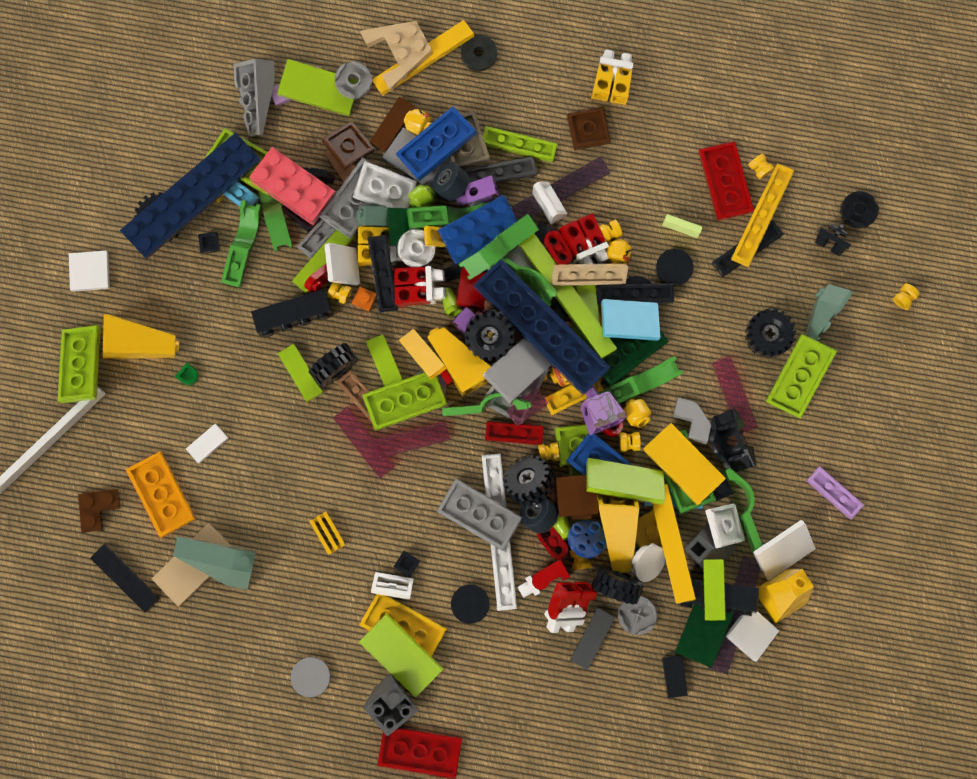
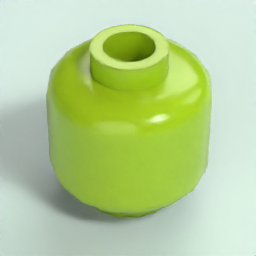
(421, 196)

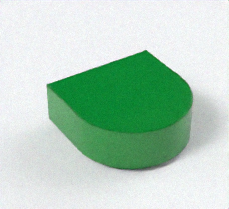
(187, 375)

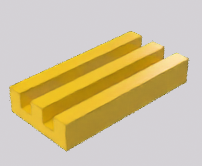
(319, 519)

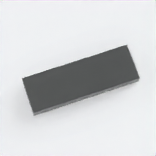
(592, 638)

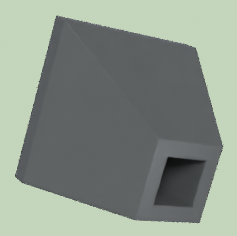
(702, 548)
(389, 705)

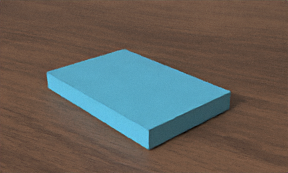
(630, 319)

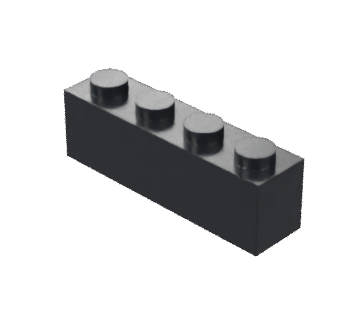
(291, 313)
(736, 598)

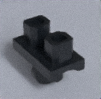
(839, 245)

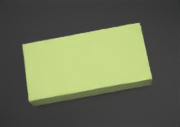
(682, 226)

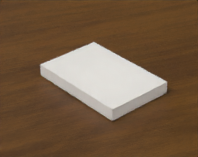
(383, 187)
(784, 550)

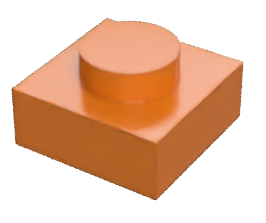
(364, 299)

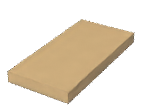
(180, 579)

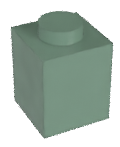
(372, 216)

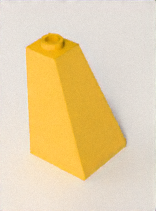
(134, 341)
(460, 362)
(620, 528)
(785, 593)

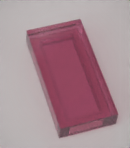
(537, 403)

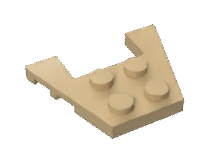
(406, 45)

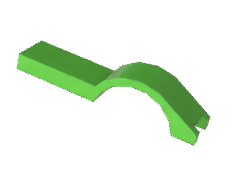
(436, 215)
(275, 221)
(242, 244)
(499, 246)
(533, 279)
(644, 381)
(519, 403)
(745, 517)

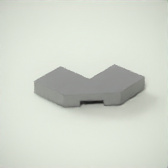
(691, 412)

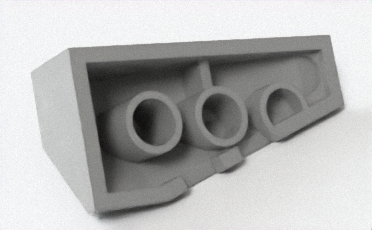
(255, 83)

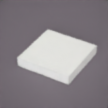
(342, 264)
(89, 271)
(725, 525)
(752, 634)

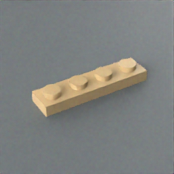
(589, 274)

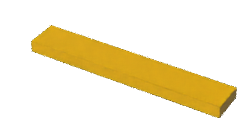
(440, 47)
(762, 215)
(673, 550)

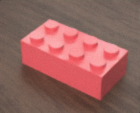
(292, 186)

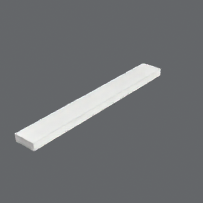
(47, 440)
(501, 559)

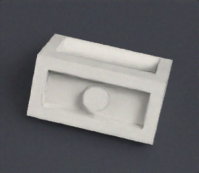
(548, 202)

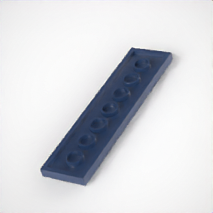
(190, 195)
(541, 327)

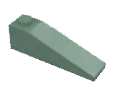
(827, 305)
(222, 562)

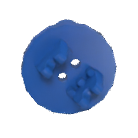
(578, 540)

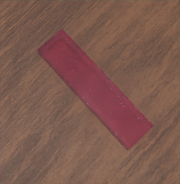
(734, 391)
(361, 440)
(409, 440)

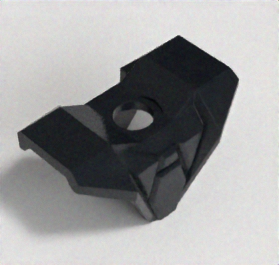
(737, 457)

